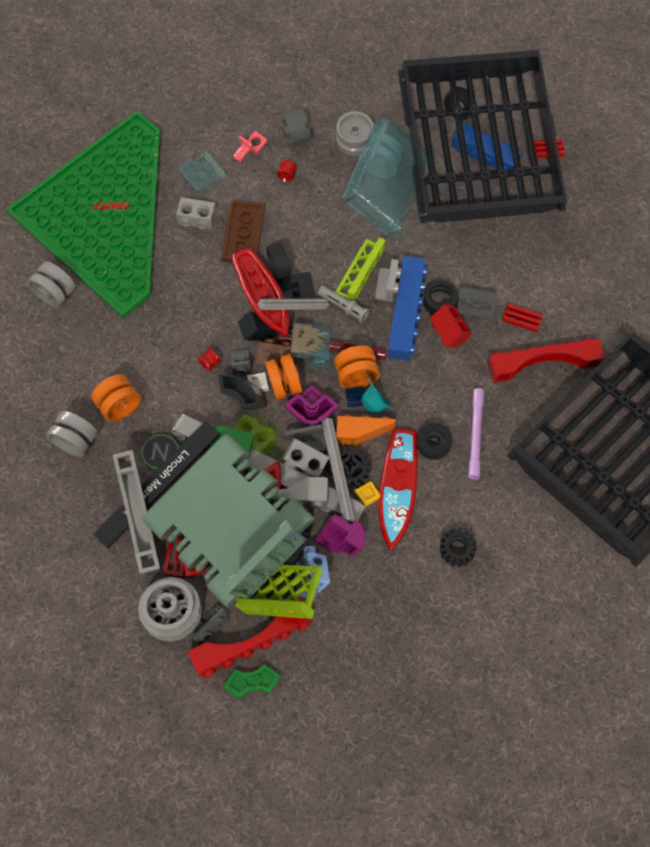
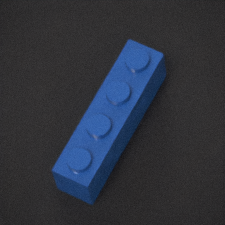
(488, 148)

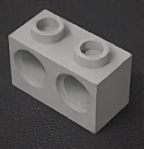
(192, 213)
(307, 454)

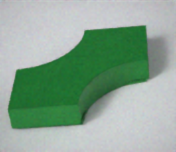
(260, 680)

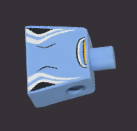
(312, 559)

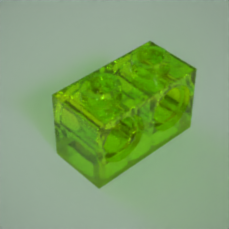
(259, 432)

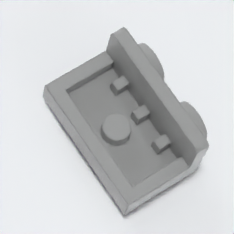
(387, 282)

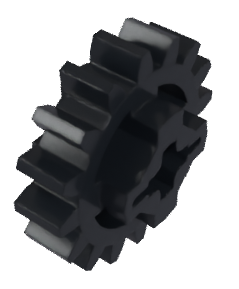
(359, 467)

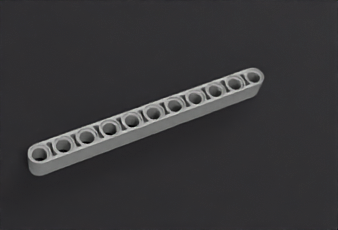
(186, 426)

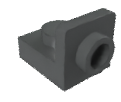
(240, 362)

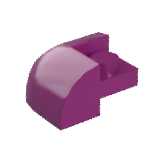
(311, 406)
(341, 536)

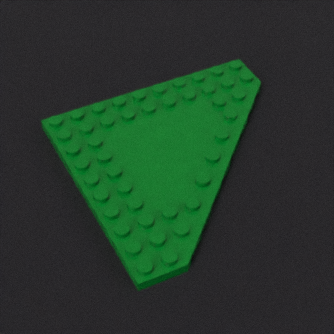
(102, 247)

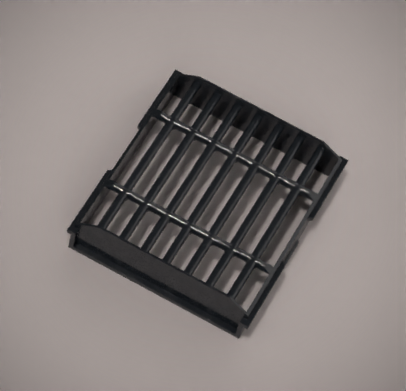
(480, 67)
(639, 355)

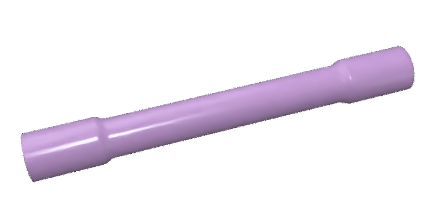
(474, 462)

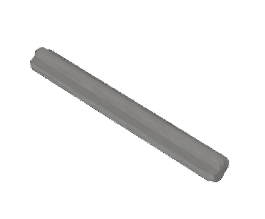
(292, 304)

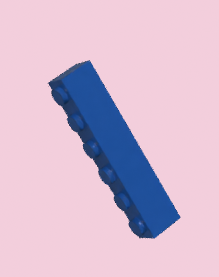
(406, 308)

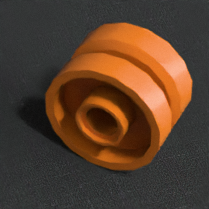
(354, 365)
(282, 377)
(115, 397)

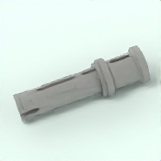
(350, 307)

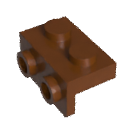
(270, 350)

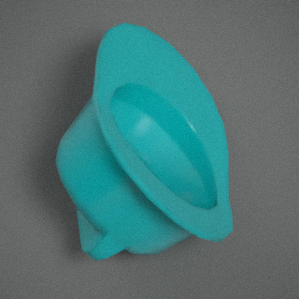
(374, 400)

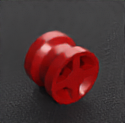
(286, 171)
(208, 360)

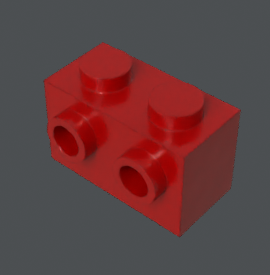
(450, 326)

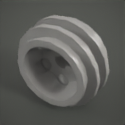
(165, 592)

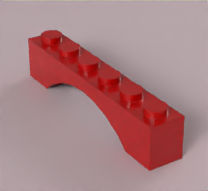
(581, 353)
(211, 656)

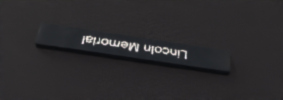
(160, 481)

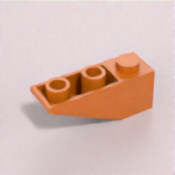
(360, 429)

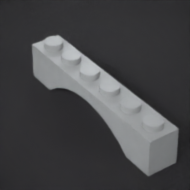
(309, 492)
(135, 510)

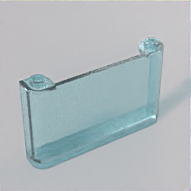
(384, 177)

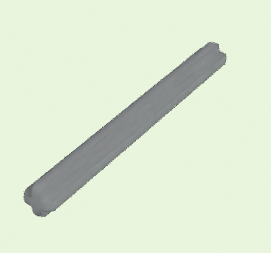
(338, 470)

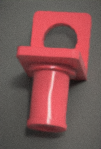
(246, 146)

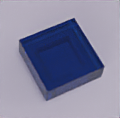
(354, 396)

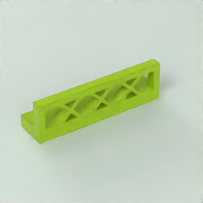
(363, 272)

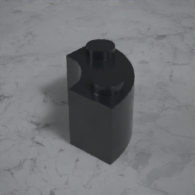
(255, 329)
(243, 390)

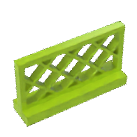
(292, 605)

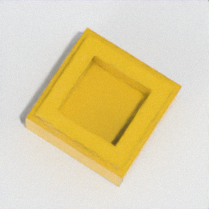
(367, 494)

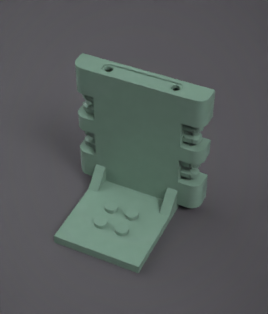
(229, 521)

